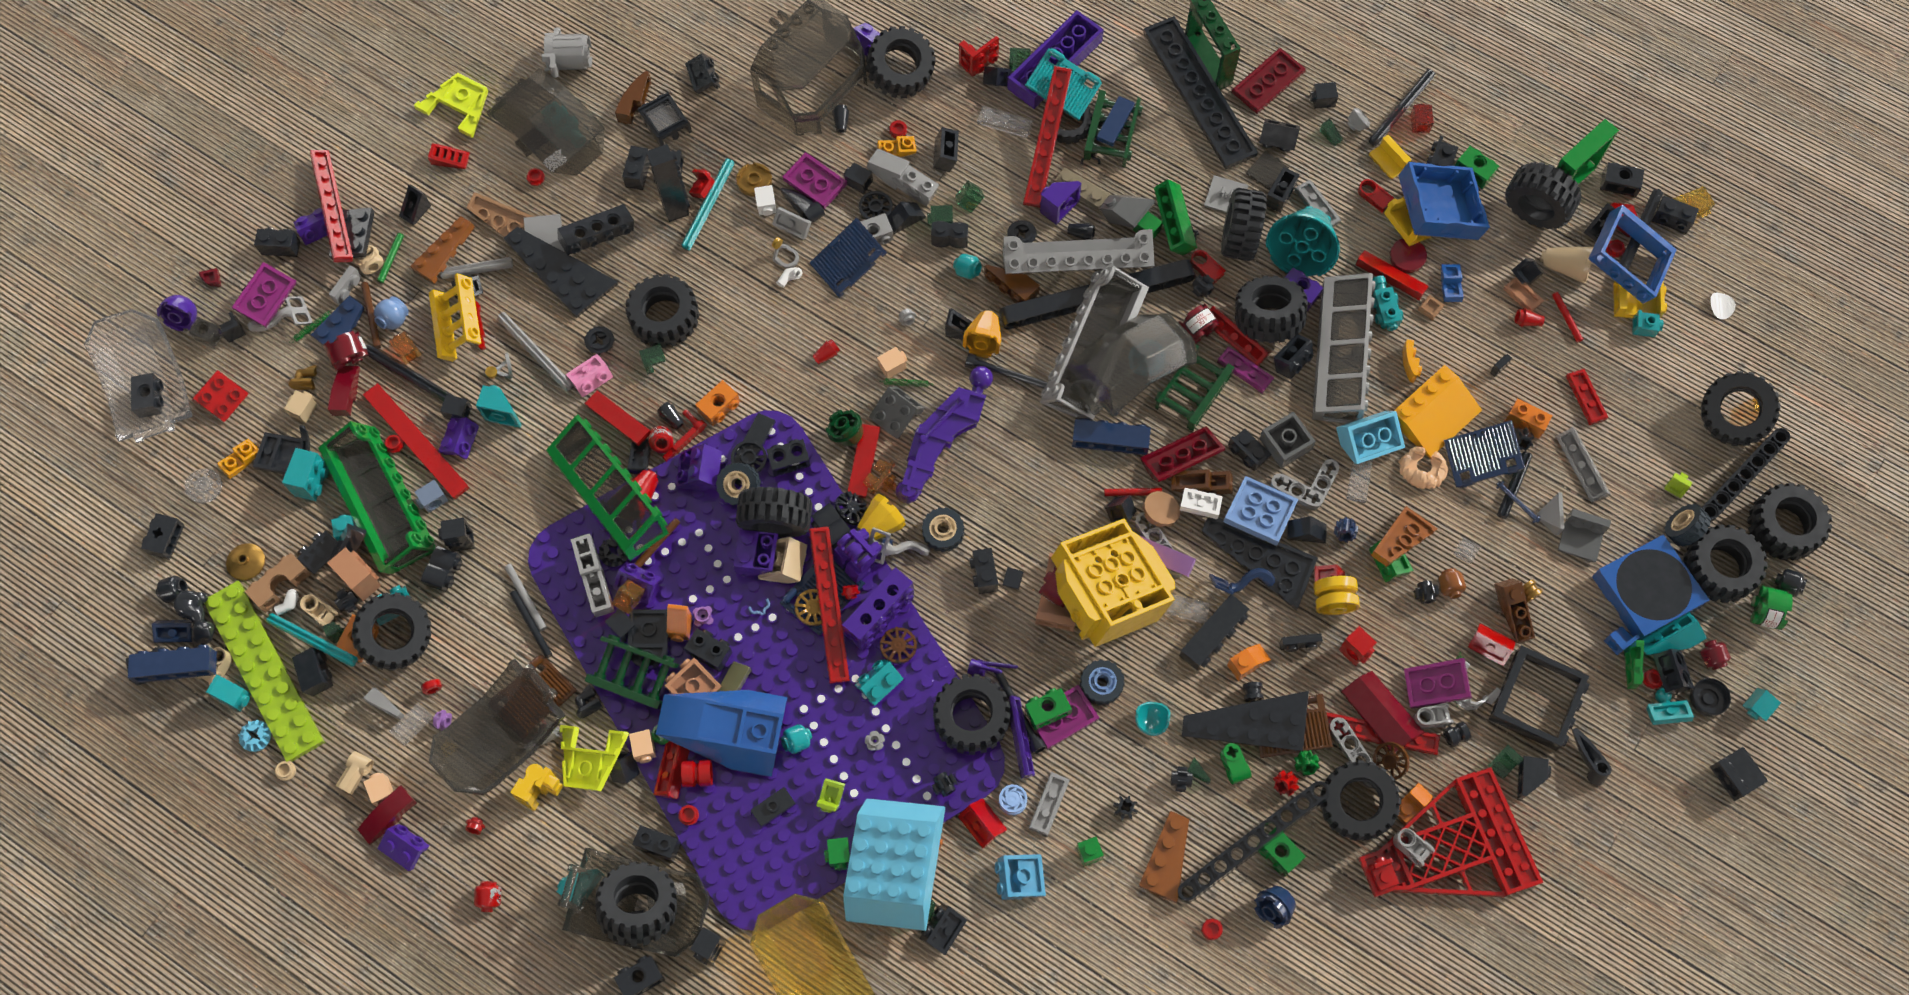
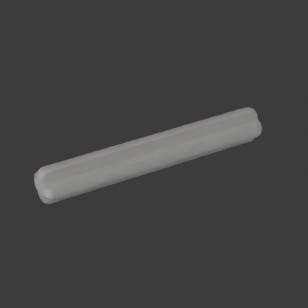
(478, 267)

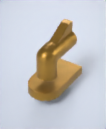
(301, 383)

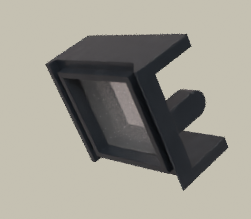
(663, 118)

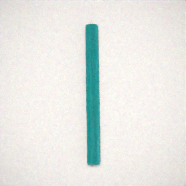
(707, 204)
(312, 639)

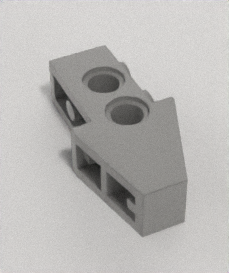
(900, 175)
(592, 575)

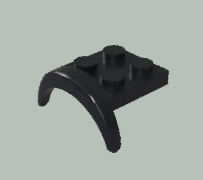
(277, 450)

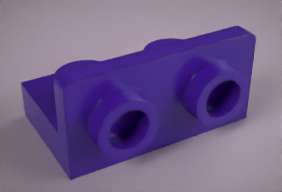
(639, 576)

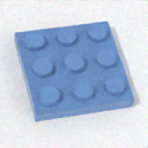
(1260, 510)

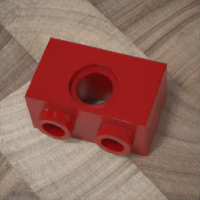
(1358, 646)

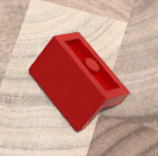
(1492, 644)
(982, 822)

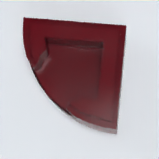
(211, 277)

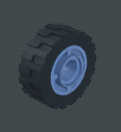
(1107, 671)

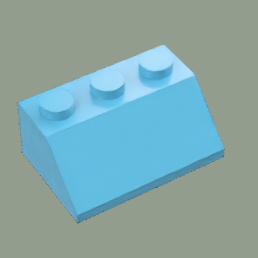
(1371, 436)

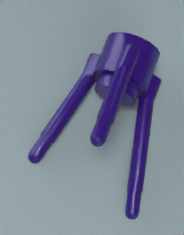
(980, 667)

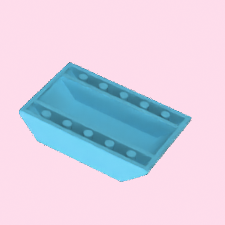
(893, 864)

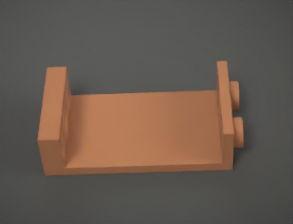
(1051, 614)

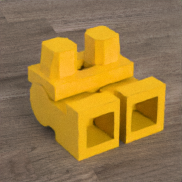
(535, 782)

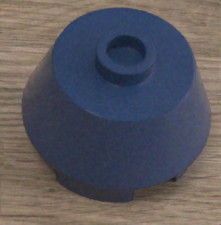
(1275, 906)

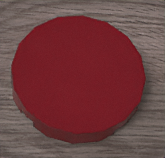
(1406, 257)

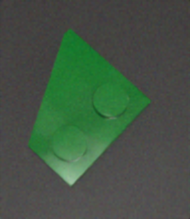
(1634, 664)

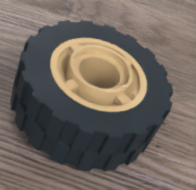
(728, 476)
(937, 519)
(1687, 525)

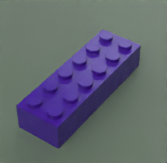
(1073, 39)

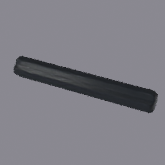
(1514, 486)

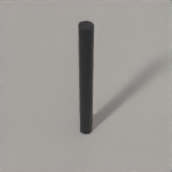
(531, 624)

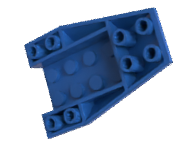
(726, 727)

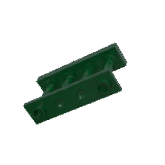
(1098, 118)
(1203, 403)
(616, 685)

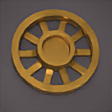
(811, 608)

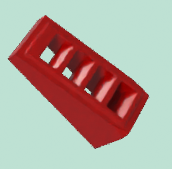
(438, 160)

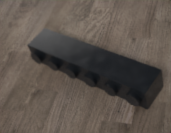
(669, 182)

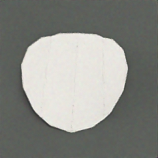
(1722, 305)

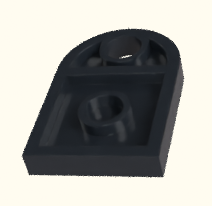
(649, 634)

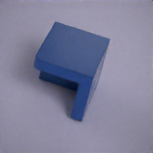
(1620, 640)

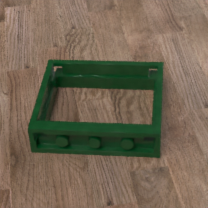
(1204, 13)

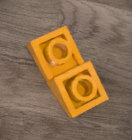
(900, 147)
(1411, 363)
(240, 458)

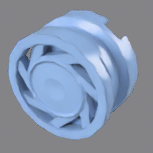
(1013, 799)

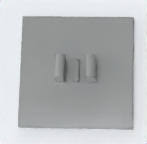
(1220, 193)

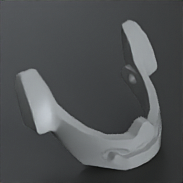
(1467, 704)

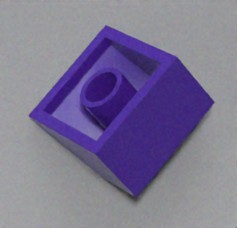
(1059, 200)

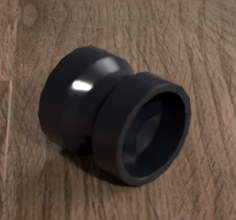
(1456, 734)

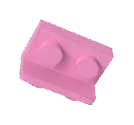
(589, 375)

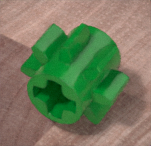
(1306, 763)

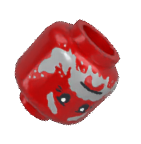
(660, 439)
(487, 896)

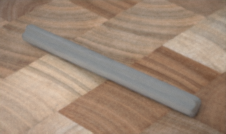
(534, 351)

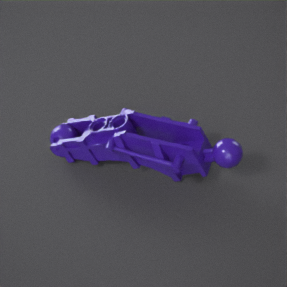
(951, 419)

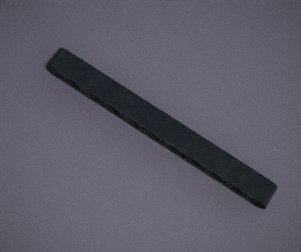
(1068, 301)

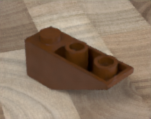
(1017, 286)
(1515, 609)

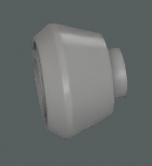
(1358, 120)

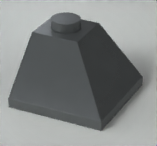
(1125, 209)

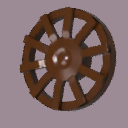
(898, 645)
(1391, 759)

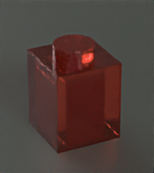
(1421, 118)

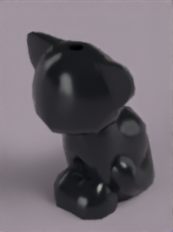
(190, 606)

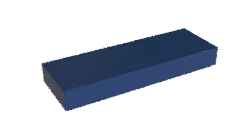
(1115, 121)

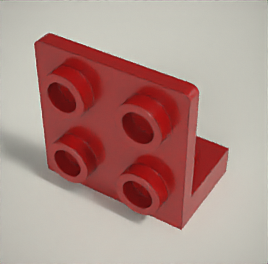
(975, 60)
(220, 396)

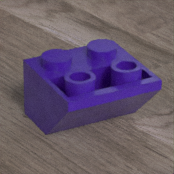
(698, 468)
(755, 552)

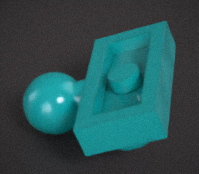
(1668, 712)

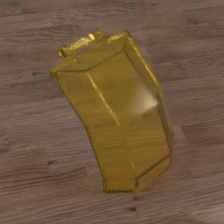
(805, 950)

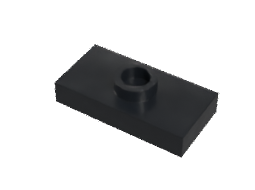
(639, 457)
(773, 807)

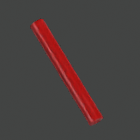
(1567, 317)
(1130, 491)

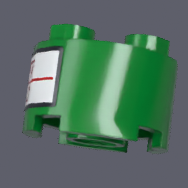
(1771, 607)

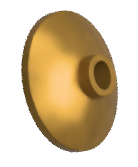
(250, 567)

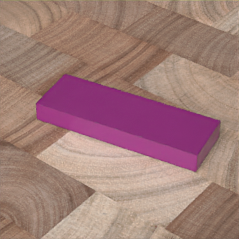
(1246, 369)

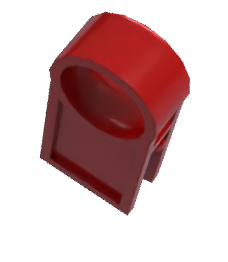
(1378, 198)
(1209, 268)

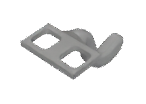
(287, 311)
(888, 549)

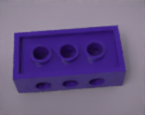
(879, 609)

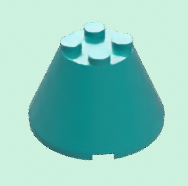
(1304, 242)

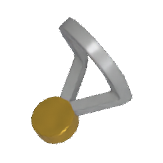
(776, 244)
(492, 372)

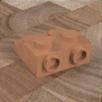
(691, 679)

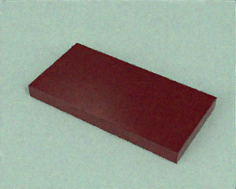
(1268, 80)

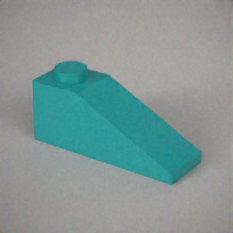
(1678, 635)

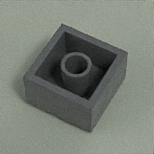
(1287, 439)

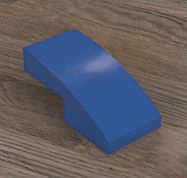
(1451, 283)

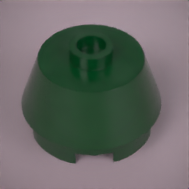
(845, 428)

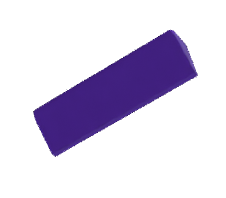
(1020, 738)

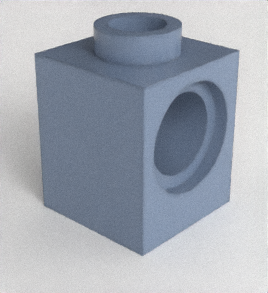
(430, 496)

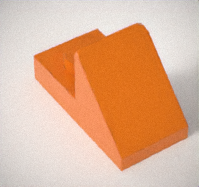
(1413, 803)

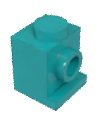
(1646, 324)

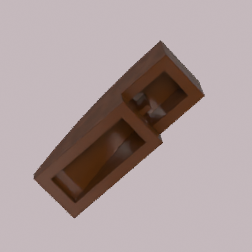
(633, 98)
(1204, 481)

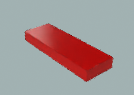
(1586, 396)

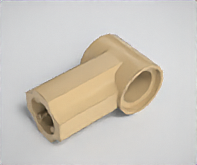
(357, 767)

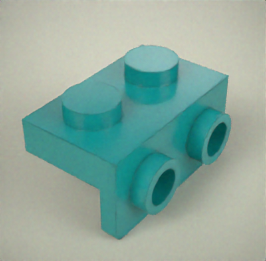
(878, 681)

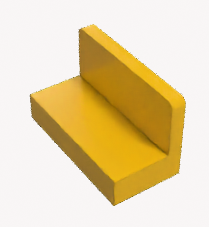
(1390, 157)

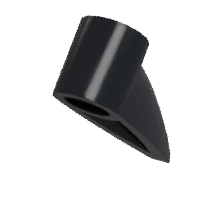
(803, 205)
(1598, 766)

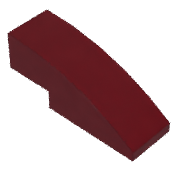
(344, 391)
(386, 814)

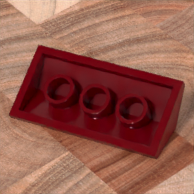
(1182, 454)
(1381, 710)

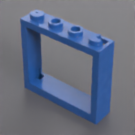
(1648, 239)

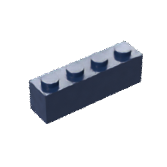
(1111, 436)
(172, 664)

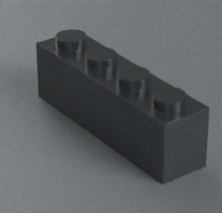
(1214, 632)

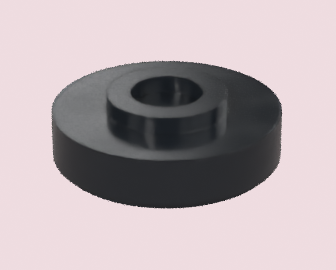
(1710, 697)

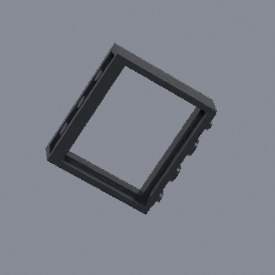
(1498, 717)

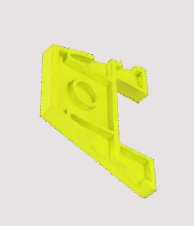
(461, 95)
(588, 767)

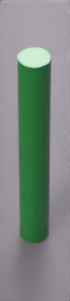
(390, 257)

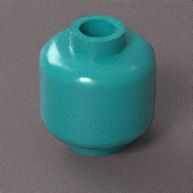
(967, 266)
(796, 739)

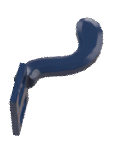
(1260, 573)

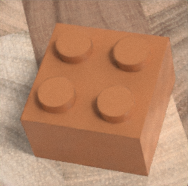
(355, 573)

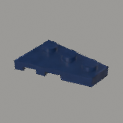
(340, 321)

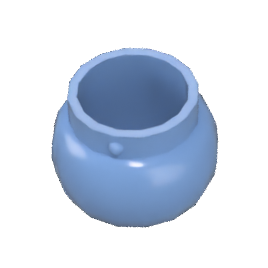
(390, 313)

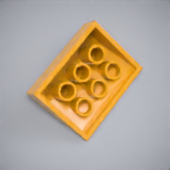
(1437, 411)

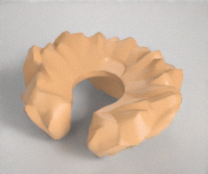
(1419, 478)

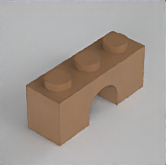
(264, 590)

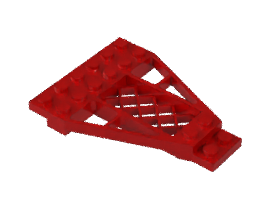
(1496, 835)

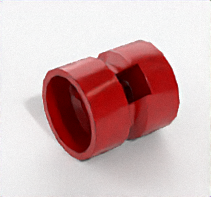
(697, 773)

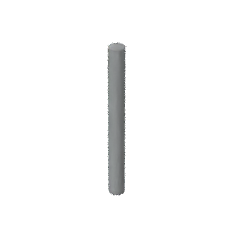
(525, 597)

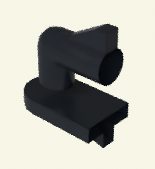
(587, 709)

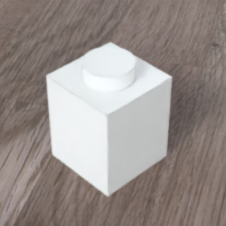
(765, 200)

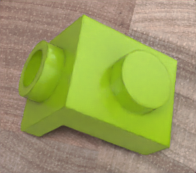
(830, 795)

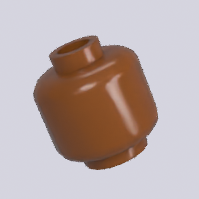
(1451, 583)

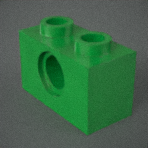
(1486, 169)
(1040, 717)
(1292, 857)

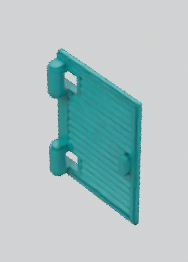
(1078, 93)

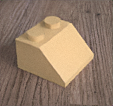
(787, 562)

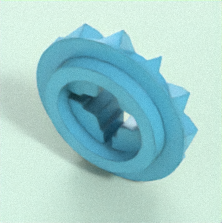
(254, 744)

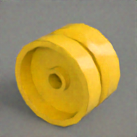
(1336, 595)

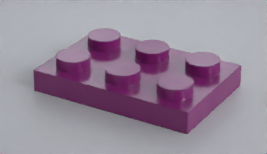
(814, 180)
(264, 294)
(1437, 683)
(1080, 718)

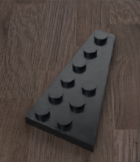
(568, 278)
(1288, 565)
(1264, 723)

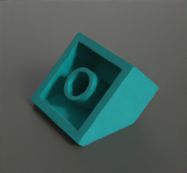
(495, 407)

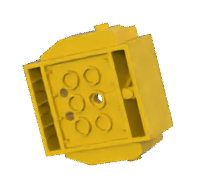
(1093, 588)

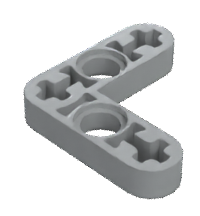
(1314, 490)

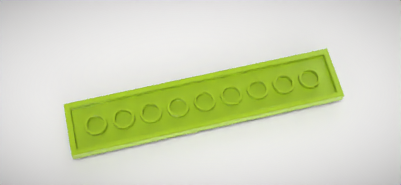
(264, 672)

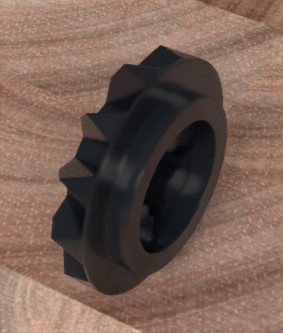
(1025, 227)
(602, 333)
(611, 560)

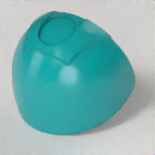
(1152, 718)

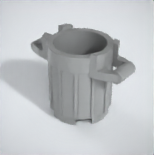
(566, 52)

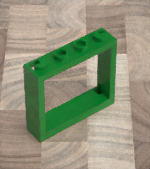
(1590, 148)

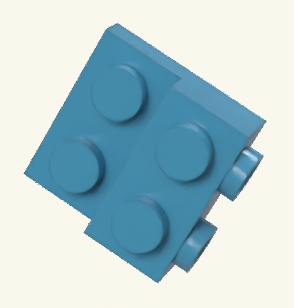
(1020, 876)

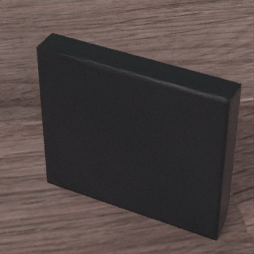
(1013, 578)

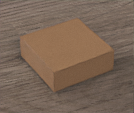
(1431, 307)

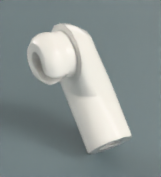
(789, 274)
(289, 602)

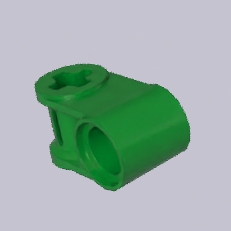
(1236, 766)

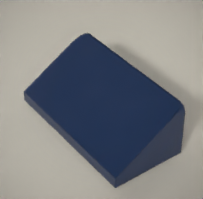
(171, 631)

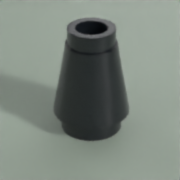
(840, 116)
(1082, 230)
(670, 415)

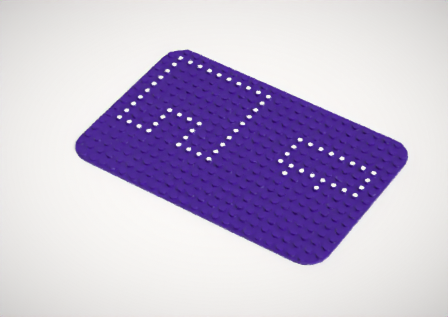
(734, 856)

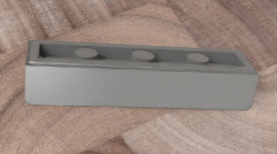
(1583, 465)

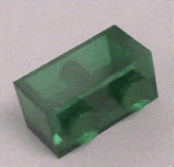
(333, 631)

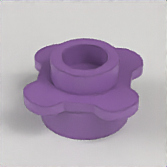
(698, 612)
(442, 720)

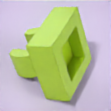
(1678, 484)

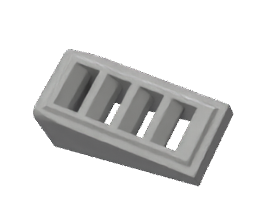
(380, 701)

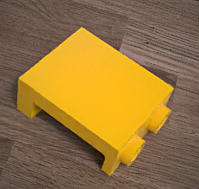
(1400, 219)
(1627, 305)

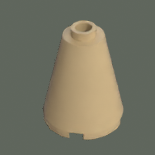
(1569, 261)

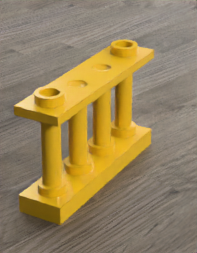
(442, 320)

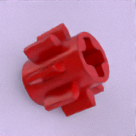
(1286, 783)

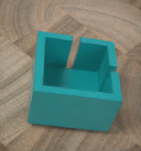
(305, 474)

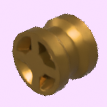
(1531, 590)

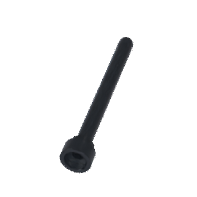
(973, 362)
(1036, 744)

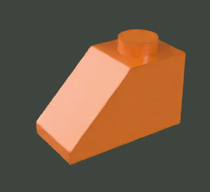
(678, 622)
(1248, 661)

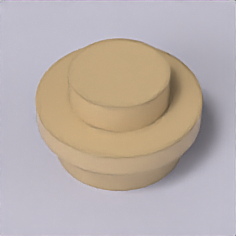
(285, 770)

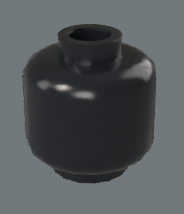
(1791, 582)
(170, 587)

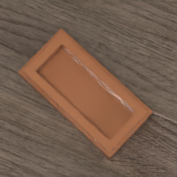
(1523, 295)

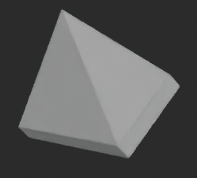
(1552, 514)

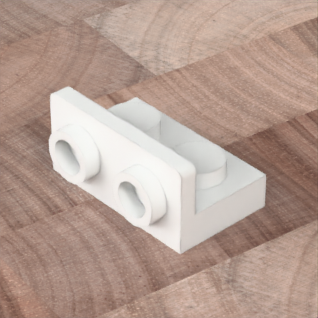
(1201, 503)

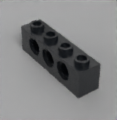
(595, 229)

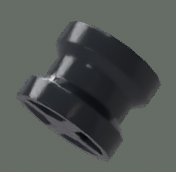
(1253, 691)

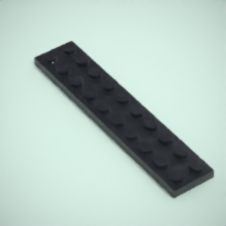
(1200, 92)

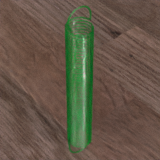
(310, 329)
(920, 383)

